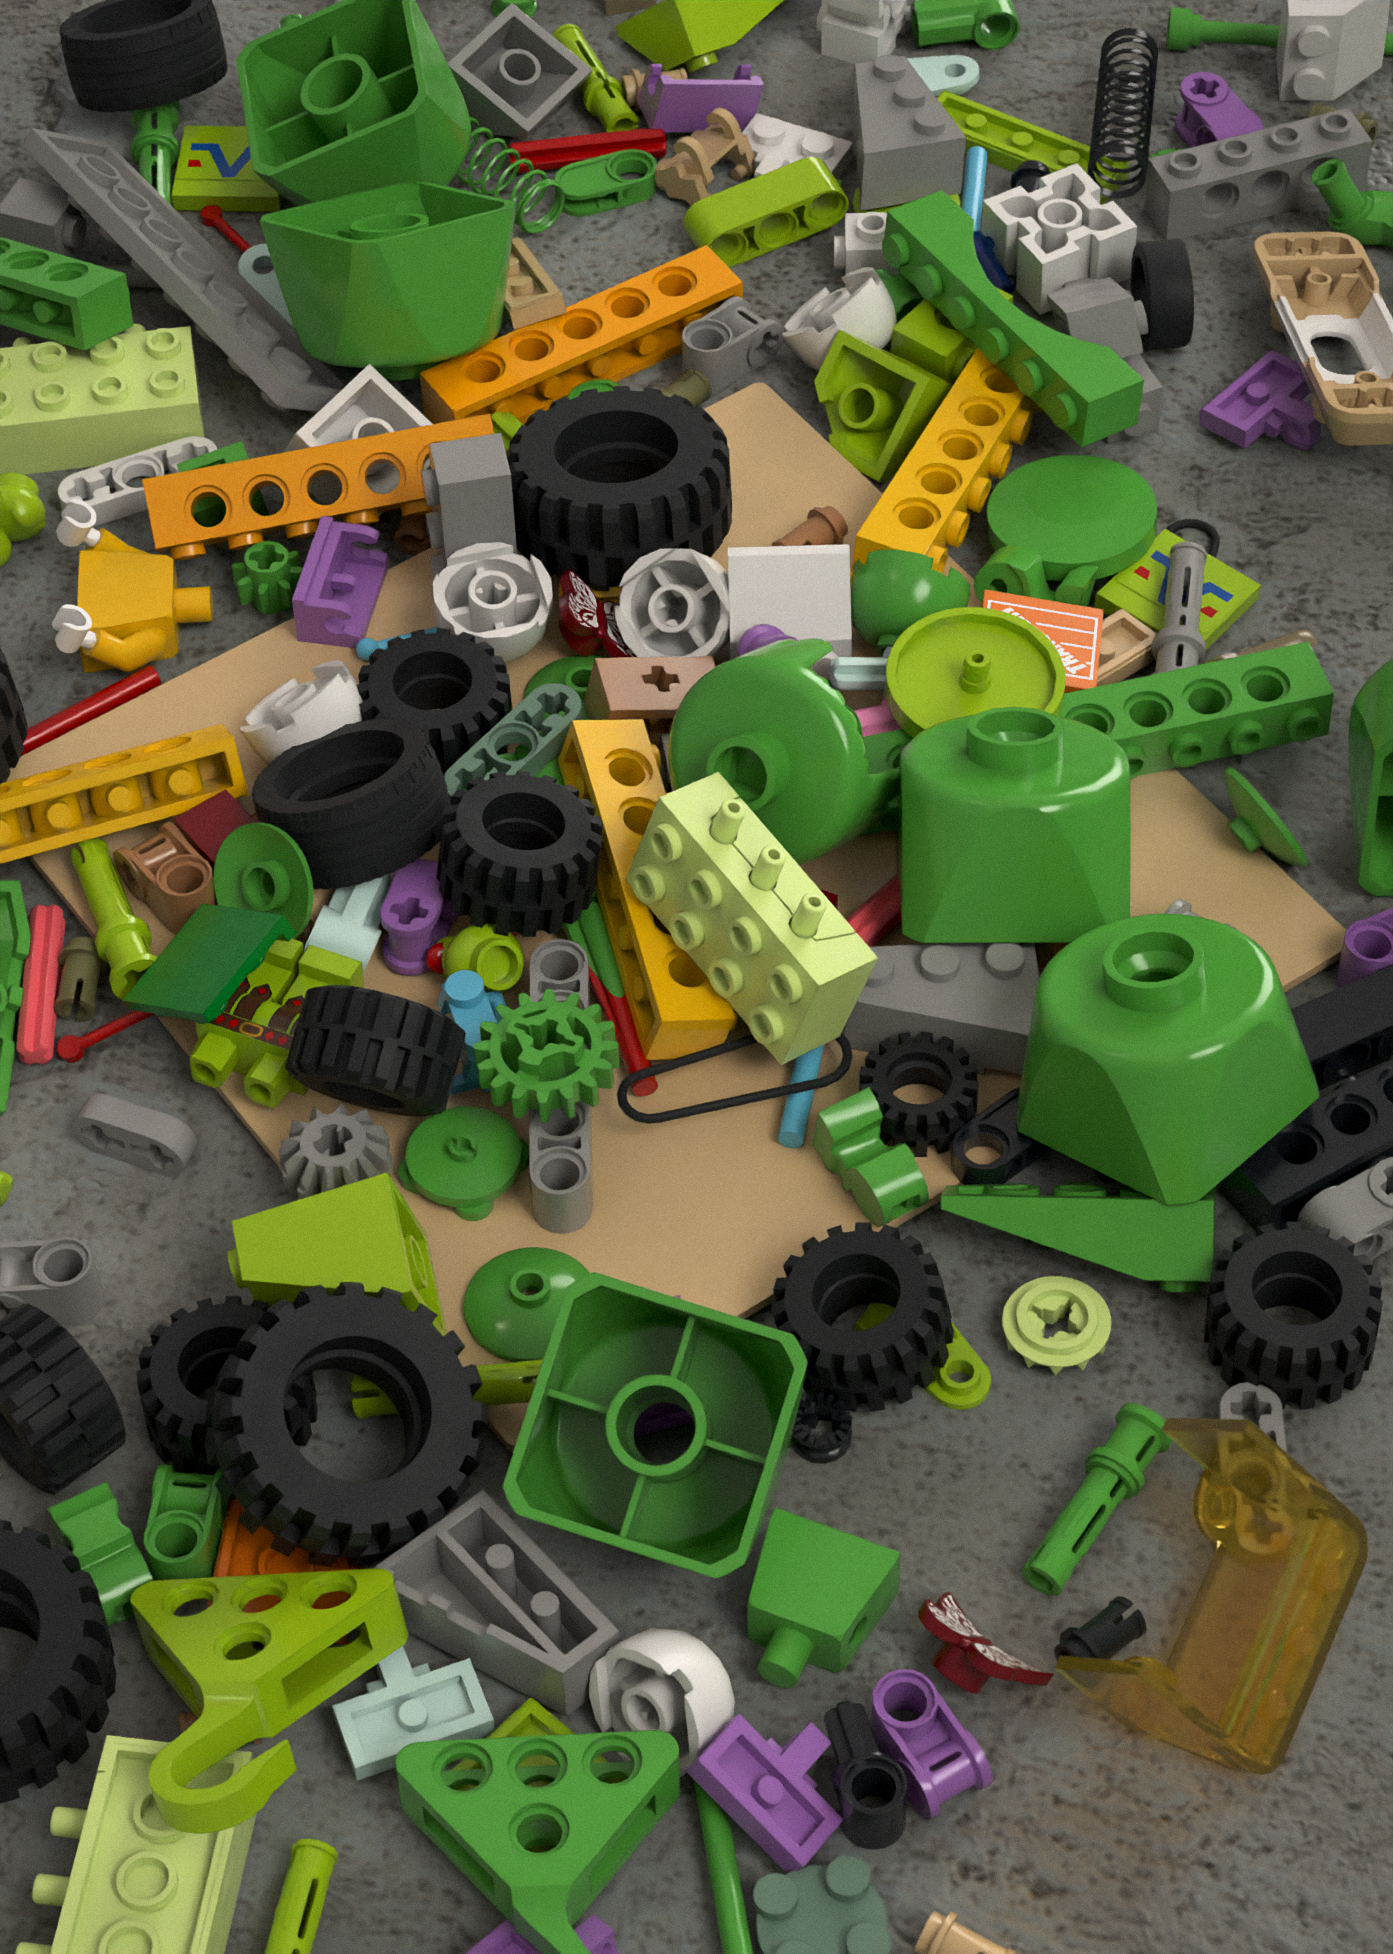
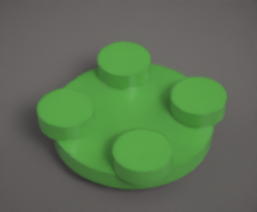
(464, 1160)

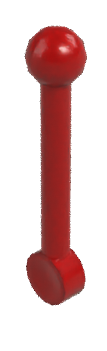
(213, 217)
(72, 1048)

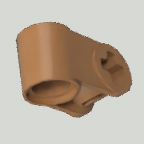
(167, 876)

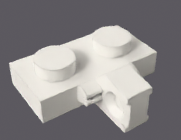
(782, 143)

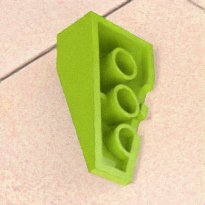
(692, 30)

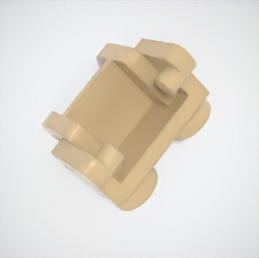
(691, 167)

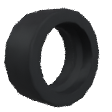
(1165, 286)

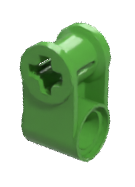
(183, 1520)

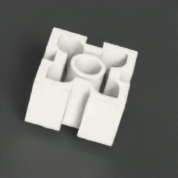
(861, 28)
(1058, 234)

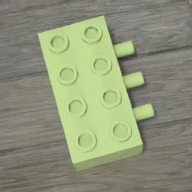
(96, 404)
(750, 918)
(133, 1875)

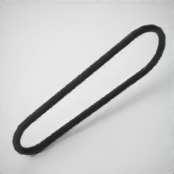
(727, 1102)

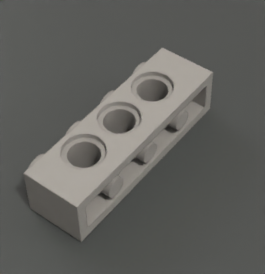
(1252, 174)

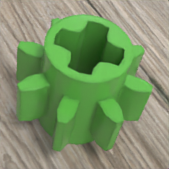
(267, 577)

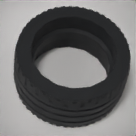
(142, 52)
(356, 800)

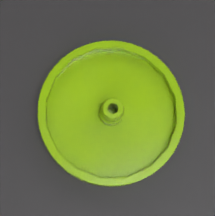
(970, 664)

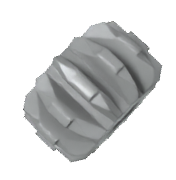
(333, 1152)

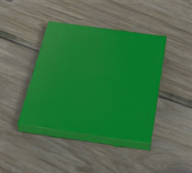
(207, 962)

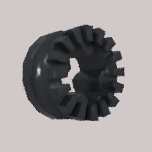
(833, 1443)

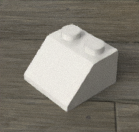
(1328, 46)
(359, 410)
(796, 590)

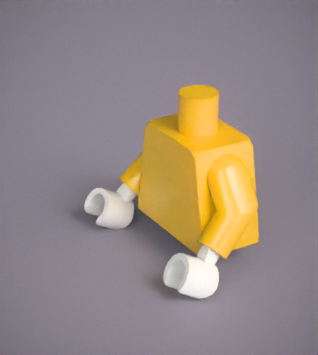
(125, 599)

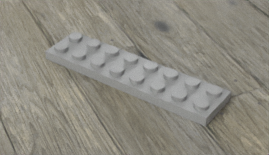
(186, 269)

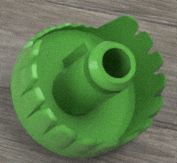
(782, 747)

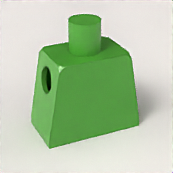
(816, 1596)

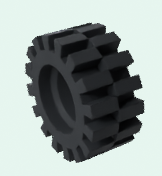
(927, 1065)

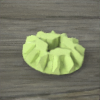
(1047, 1301)

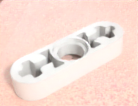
(98, 480)

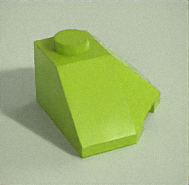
(875, 404)

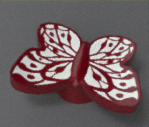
(588, 622)
(967, 1655)

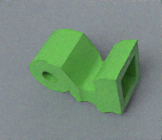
(1022, 573)
(880, 1176)
(105, 1548)

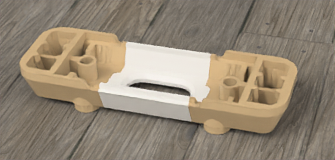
(1329, 288)

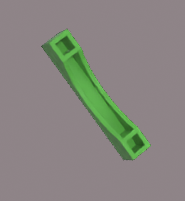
(1072, 380)

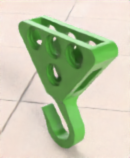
(582, 1818)

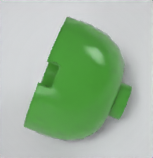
(897, 591)

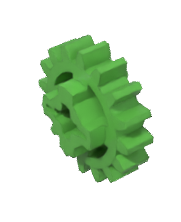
(546, 1055)

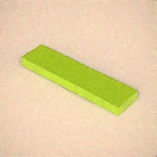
(1016, 141)

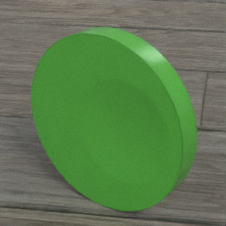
(1074, 514)

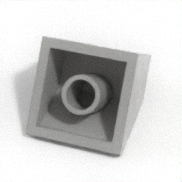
(515, 74)

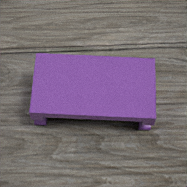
(686, 103)
(338, 585)

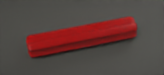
(562, 151)

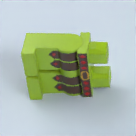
(262, 1017)

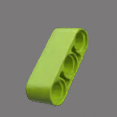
(767, 211)

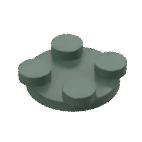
(821, 1911)

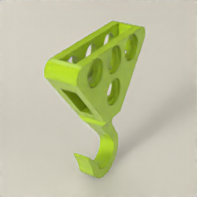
(249, 1691)

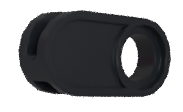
(996, 1129)

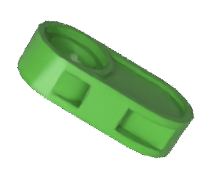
(596, 183)

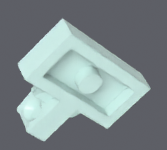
(410, 1708)

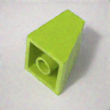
(337, 1237)

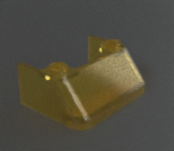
(1260, 1616)

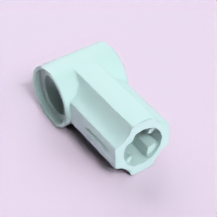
(351, 920)

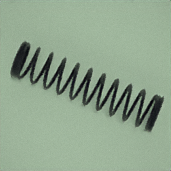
(1128, 80)

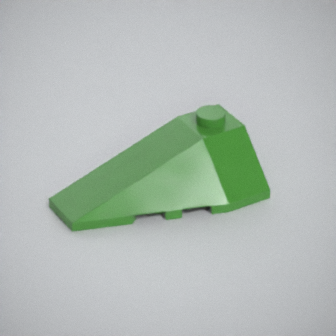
(1109, 1229)

